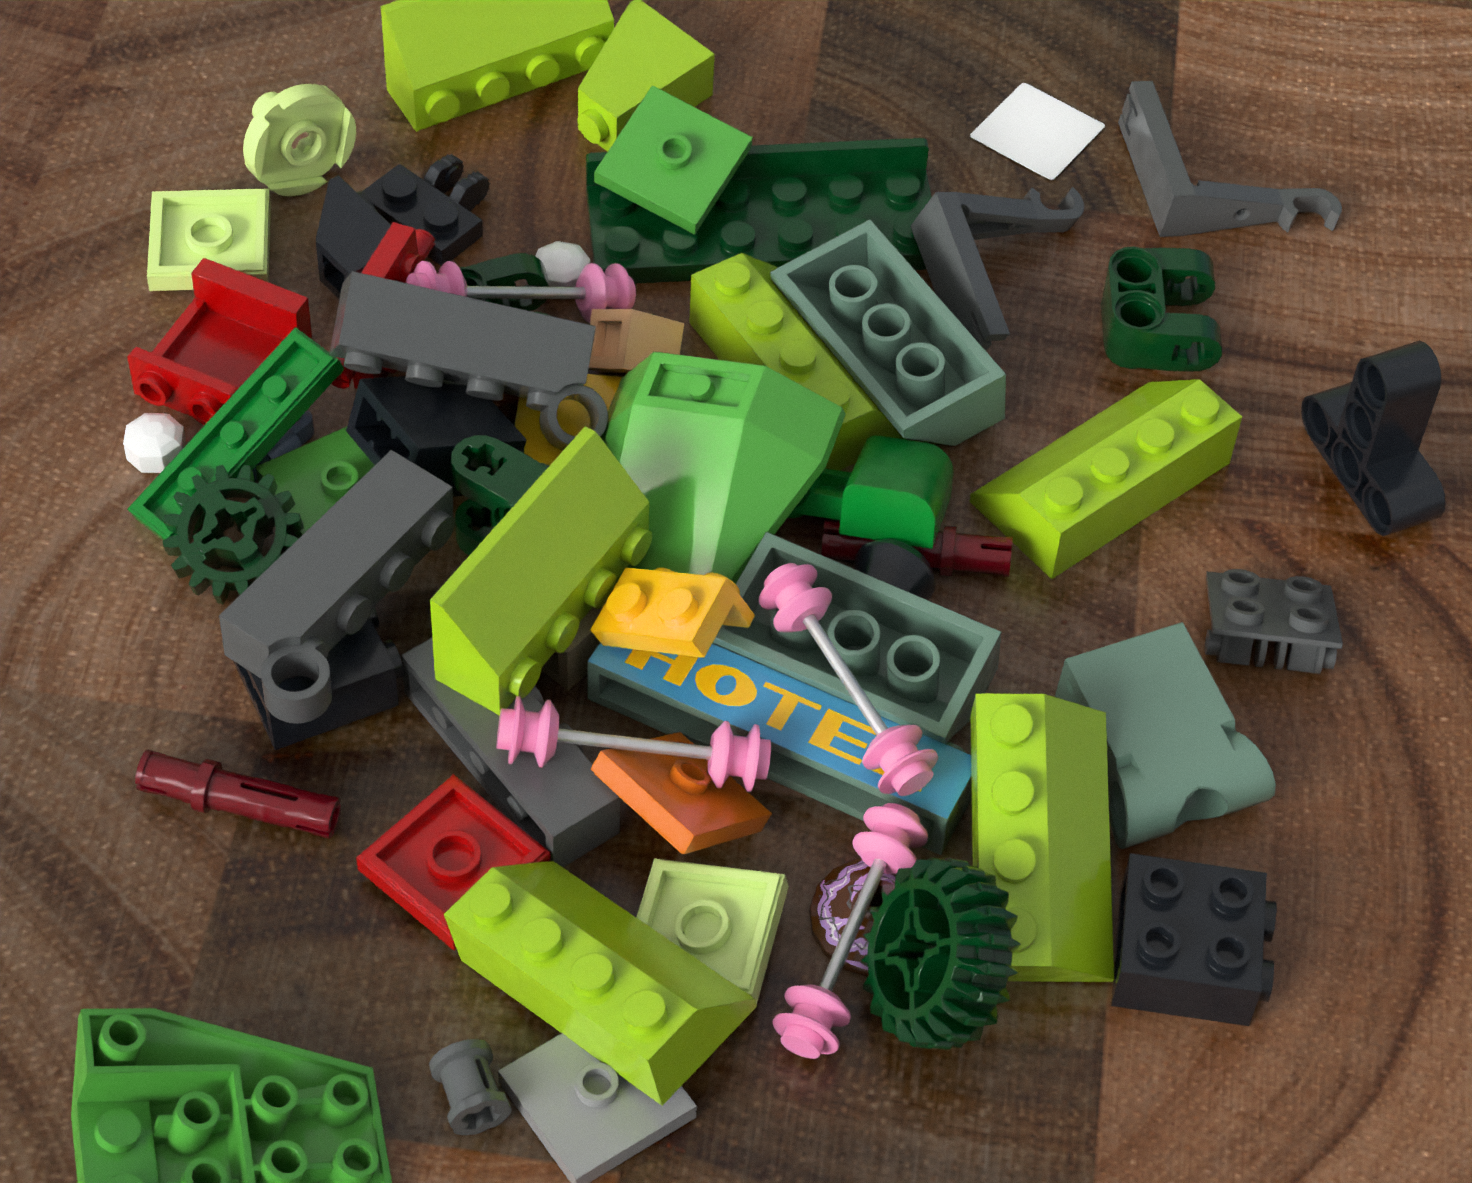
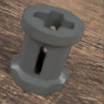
(470, 1086)

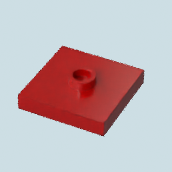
(443, 852)

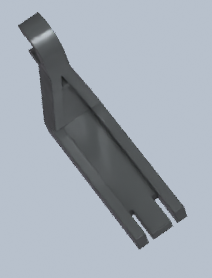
(1210, 206)
(947, 245)

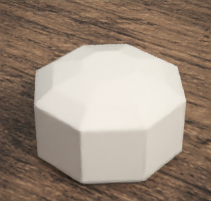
(563, 263)
(153, 441)

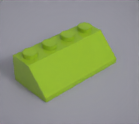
(475, 53)
(753, 323)
(1111, 472)
(538, 575)
(1046, 830)
(596, 974)

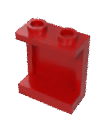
(217, 341)

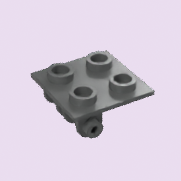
(1272, 610)

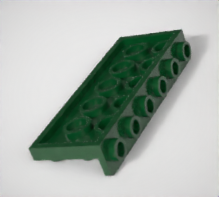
(772, 209)

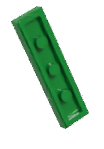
(243, 426)

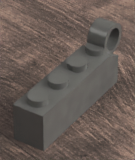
(469, 344)
(334, 580)
(556, 805)

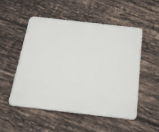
(1037, 131)

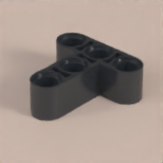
(1374, 435)

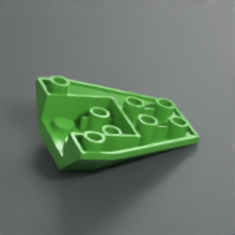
(717, 455)
(216, 1106)

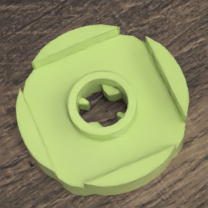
(280, 120)

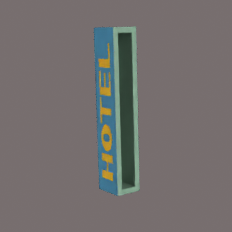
(812, 733)

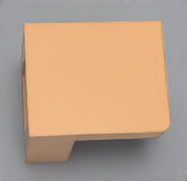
(630, 336)

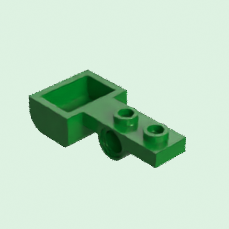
(892, 493)

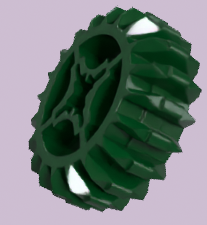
(940, 953)

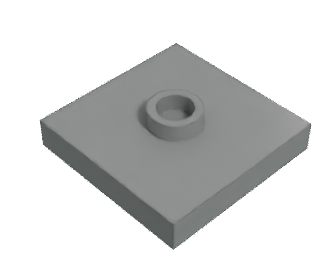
(586, 1110)

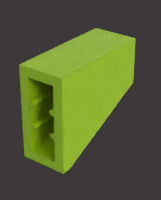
(638, 54)

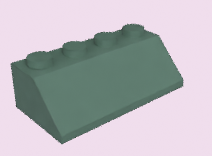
(895, 337)
(904, 651)

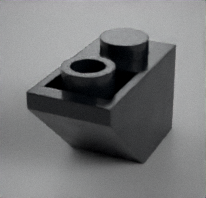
(346, 233)

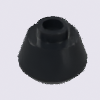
(897, 565)

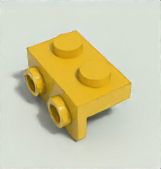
(670, 611)

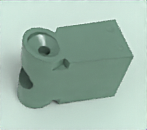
(1167, 735)

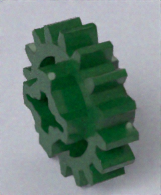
(214, 549)

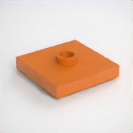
(680, 796)

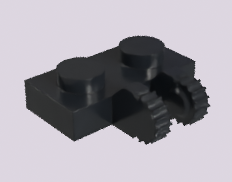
(423, 205)

